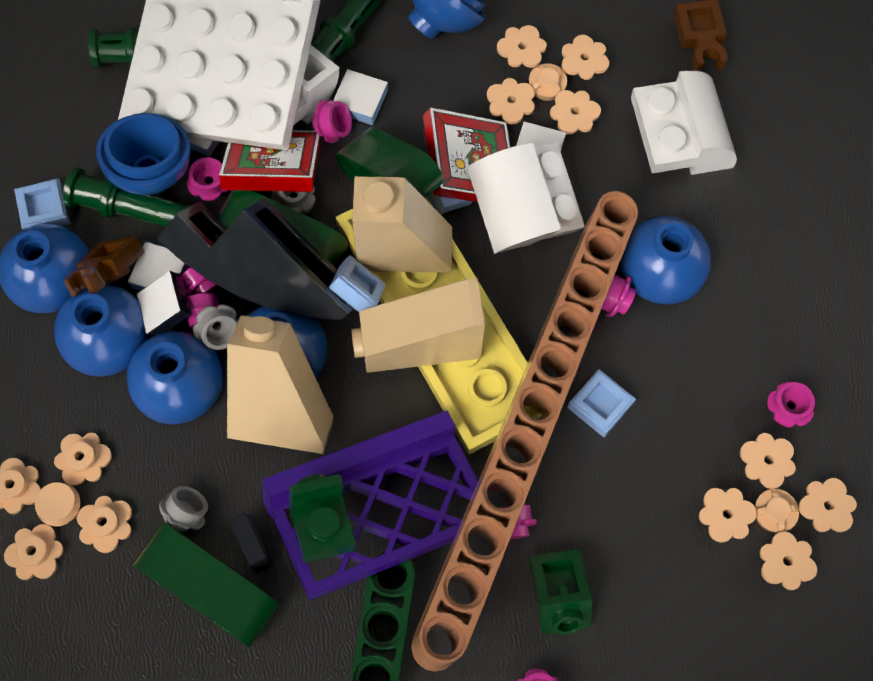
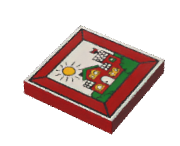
(457, 142)
(272, 169)

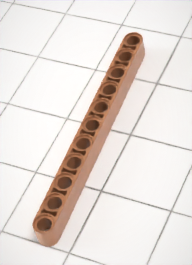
(525, 433)

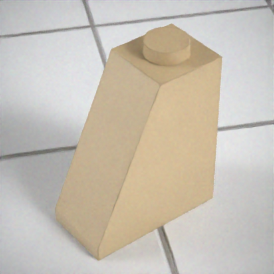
(398, 228)
(422, 329)
(273, 389)

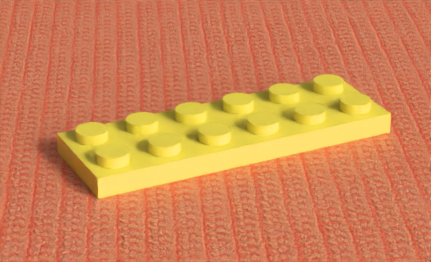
(471, 390)

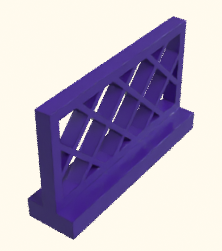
(369, 462)

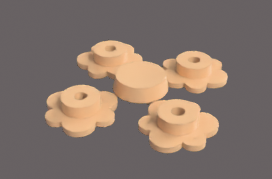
(548, 80)
(59, 504)
(777, 511)

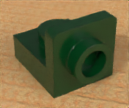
(320, 517)
(561, 592)

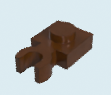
(702, 28)
(104, 263)

